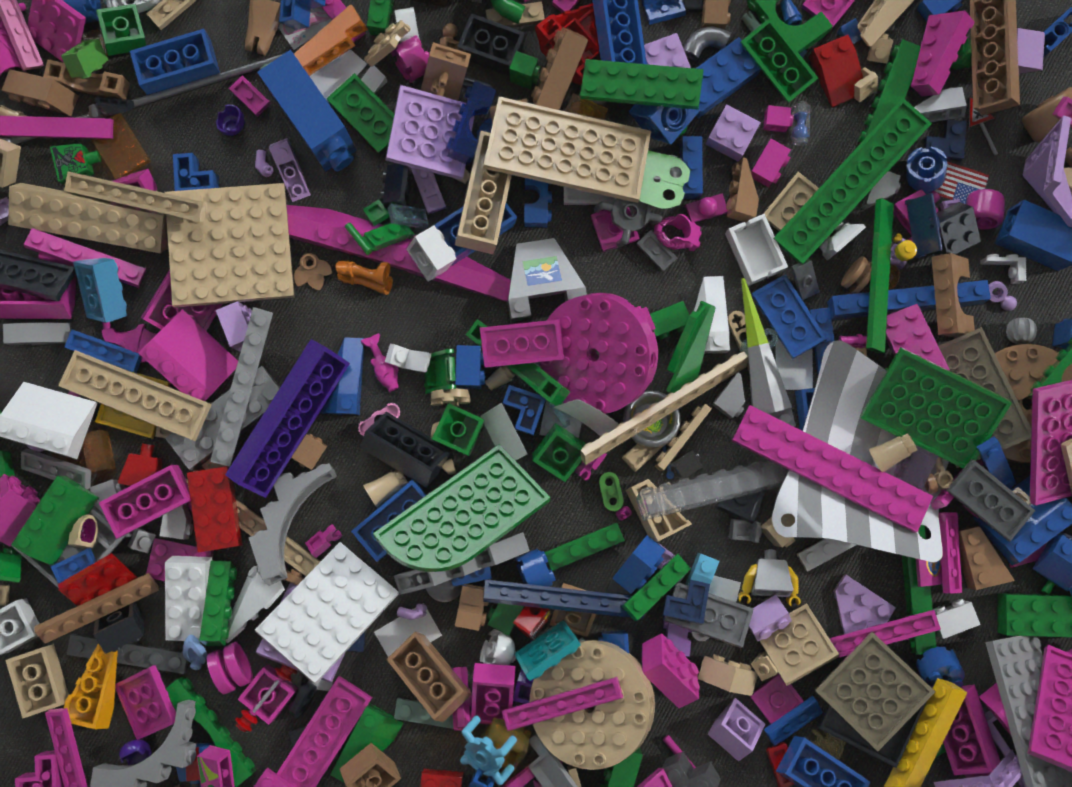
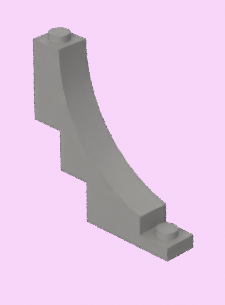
(496, 553)

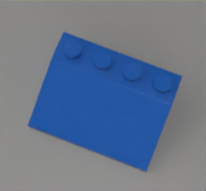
(1041, 527)

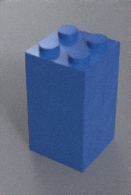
(1037, 235)

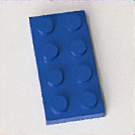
(789, 316)

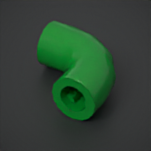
(508, 9)

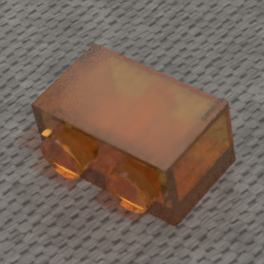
(98, 452)

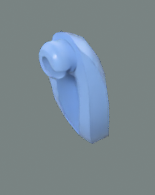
(194, 652)

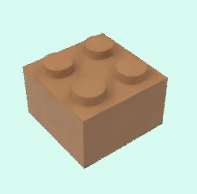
(370, 769)

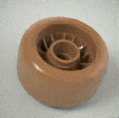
(1040, 120)

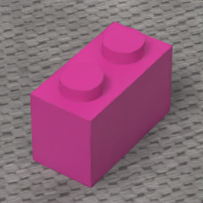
(769, 163)

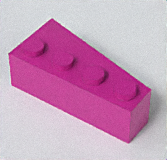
(939, 50)

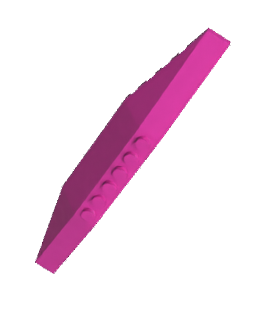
(327, 230)

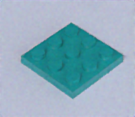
(547, 650)

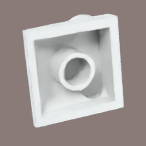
(843, 235)

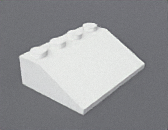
(47, 419)

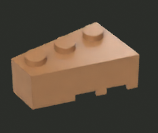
(40, 92)

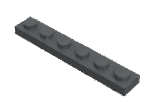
(132, 654)

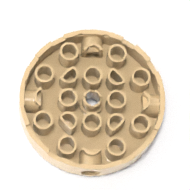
(612, 729)

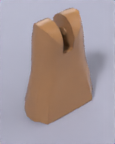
(262, 24)

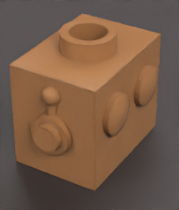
(309, 451)

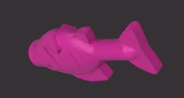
(385, 372)

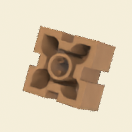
(471, 607)

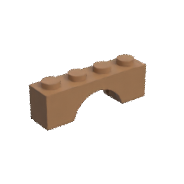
(102, 85)

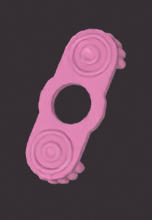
(390, 408)

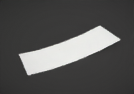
(589, 416)

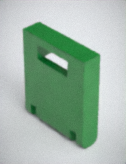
(443, 369)

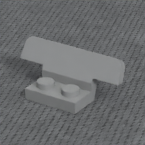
(548, 768)

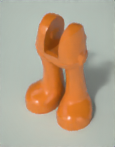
(375, 279)

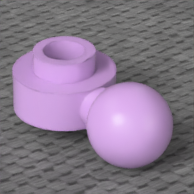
(1007, 303)

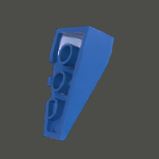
(347, 394)

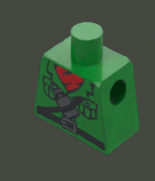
(73, 159)

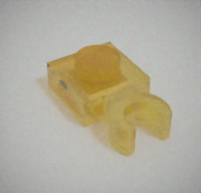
(830, 744)

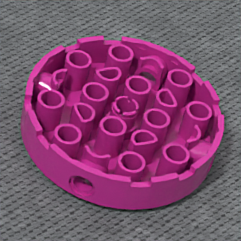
(624, 346)

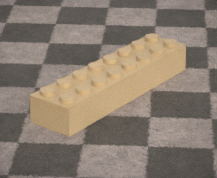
(86, 218)

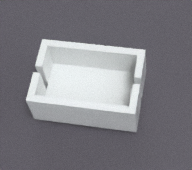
(756, 249)

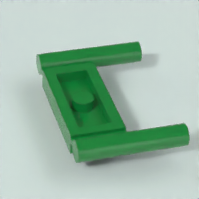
(380, 237)

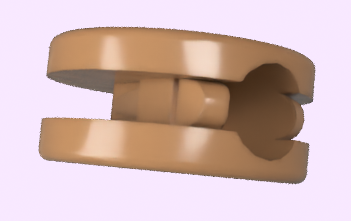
(857, 275)

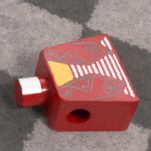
(531, 624)

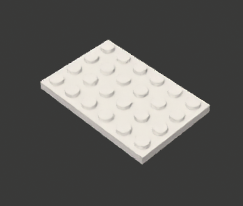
(327, 612)

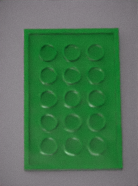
(935, 408)

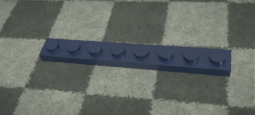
(555, 598)

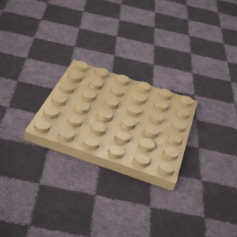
(237, 249)

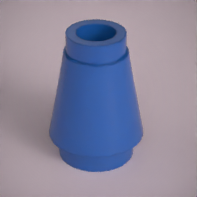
(790, 13)

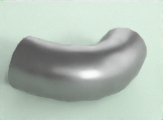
(705, 37)

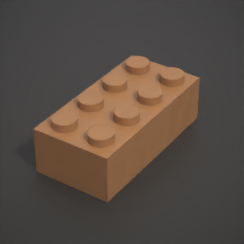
(560, 69)
(429, 677)

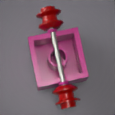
(266, 696)

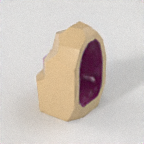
(84, 532)

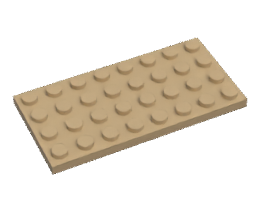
(567, 149)

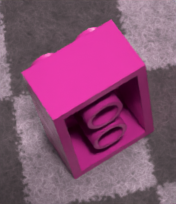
(670, 670)
(492, 691)

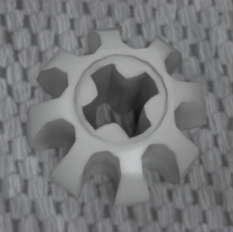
(1021, 331)

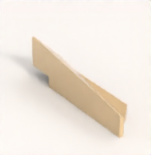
(879, 18)

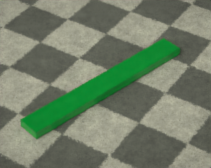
(880, 276)

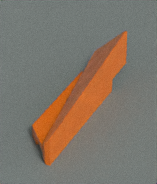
(331, 41)

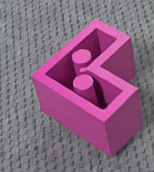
(46, 772)

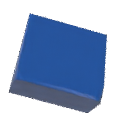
(852, 30)

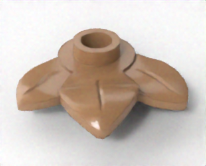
(312, 274)

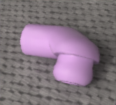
(261, 165)
(412, 614)

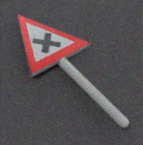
(976, 118)

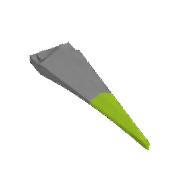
(765, 380)

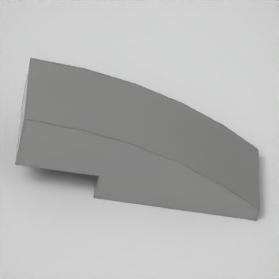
(36, 333)

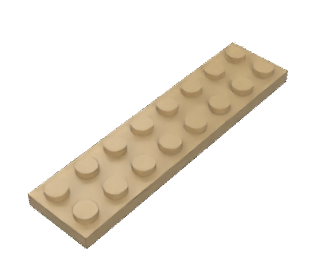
(135, 395)

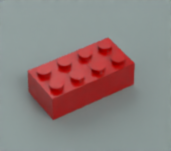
(214, 509)

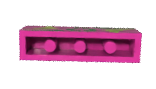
(215, 767)

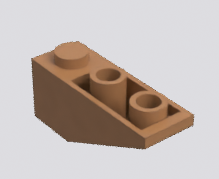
(743, 195)

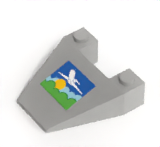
(537, 272)

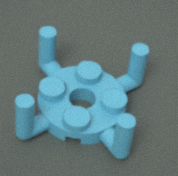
(483, 755)

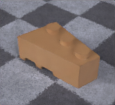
(715, 13)
(980, 560)

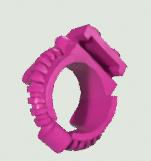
(690, 229)

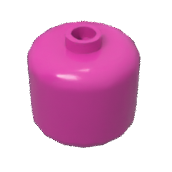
(988, 207)

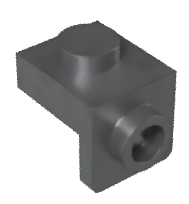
(744, 530)

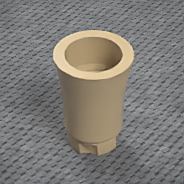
(892, 452)
(385, 487)

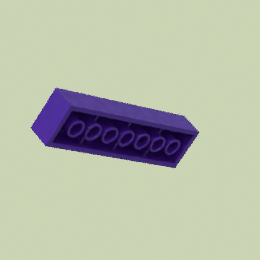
(287, 419)

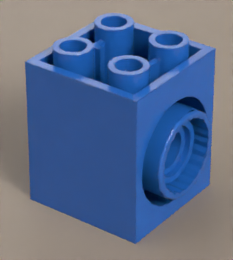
(663, 122)

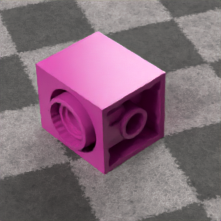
(15, 507)

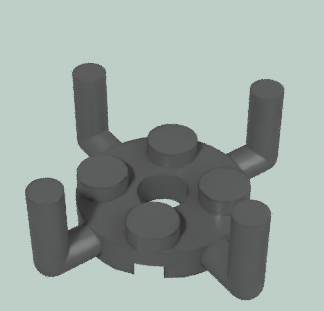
(627, 223)

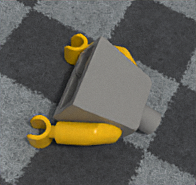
(770, 578)

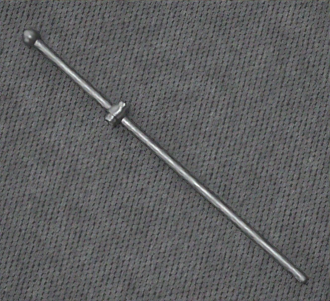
(95, 113)

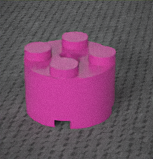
(411, 58)

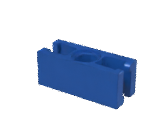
(1062, 29)

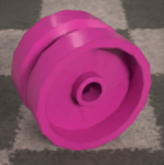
(229, 668)

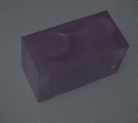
(916, 467)

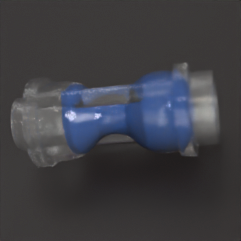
(801, 132)

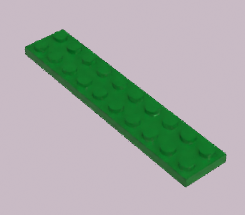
(852, 181)

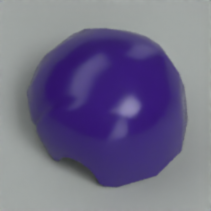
(230, 120)
(135, 751)

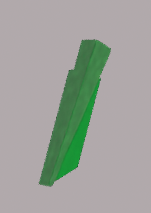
(691, 347)

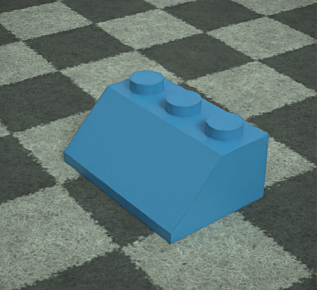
(100, 289)

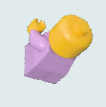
(902, 251)

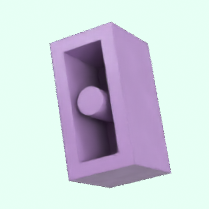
(768, 618)

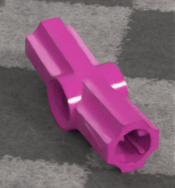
(462, 715)

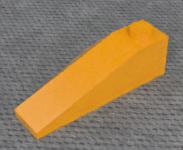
(94, 694)

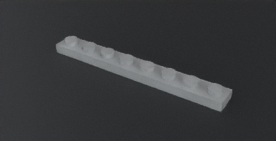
(241, 387)

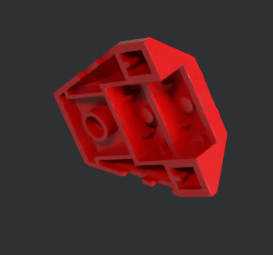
(579, 21)

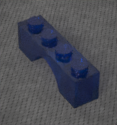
(478, 102)

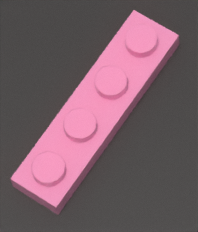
(20, 35)

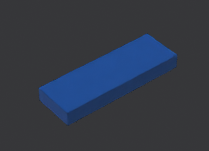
(793, 721)

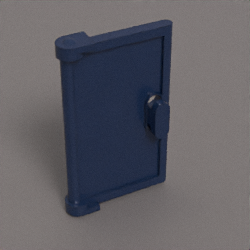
(920, 215)

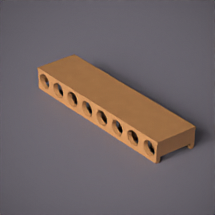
(996, 57)

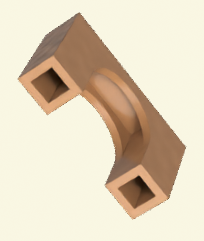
(946, 273)

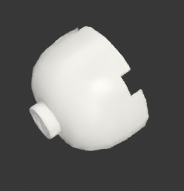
(498, 650)

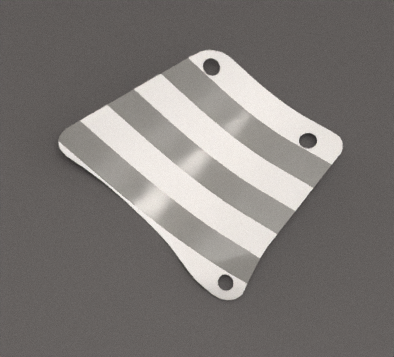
(839, 398)

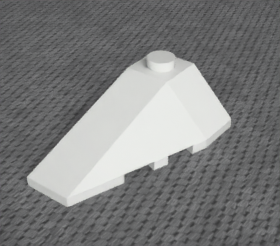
(713, 292)
(252, 598)

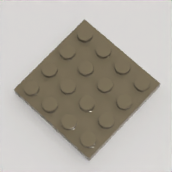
(874, 691)

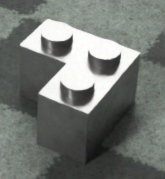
(683, 775)

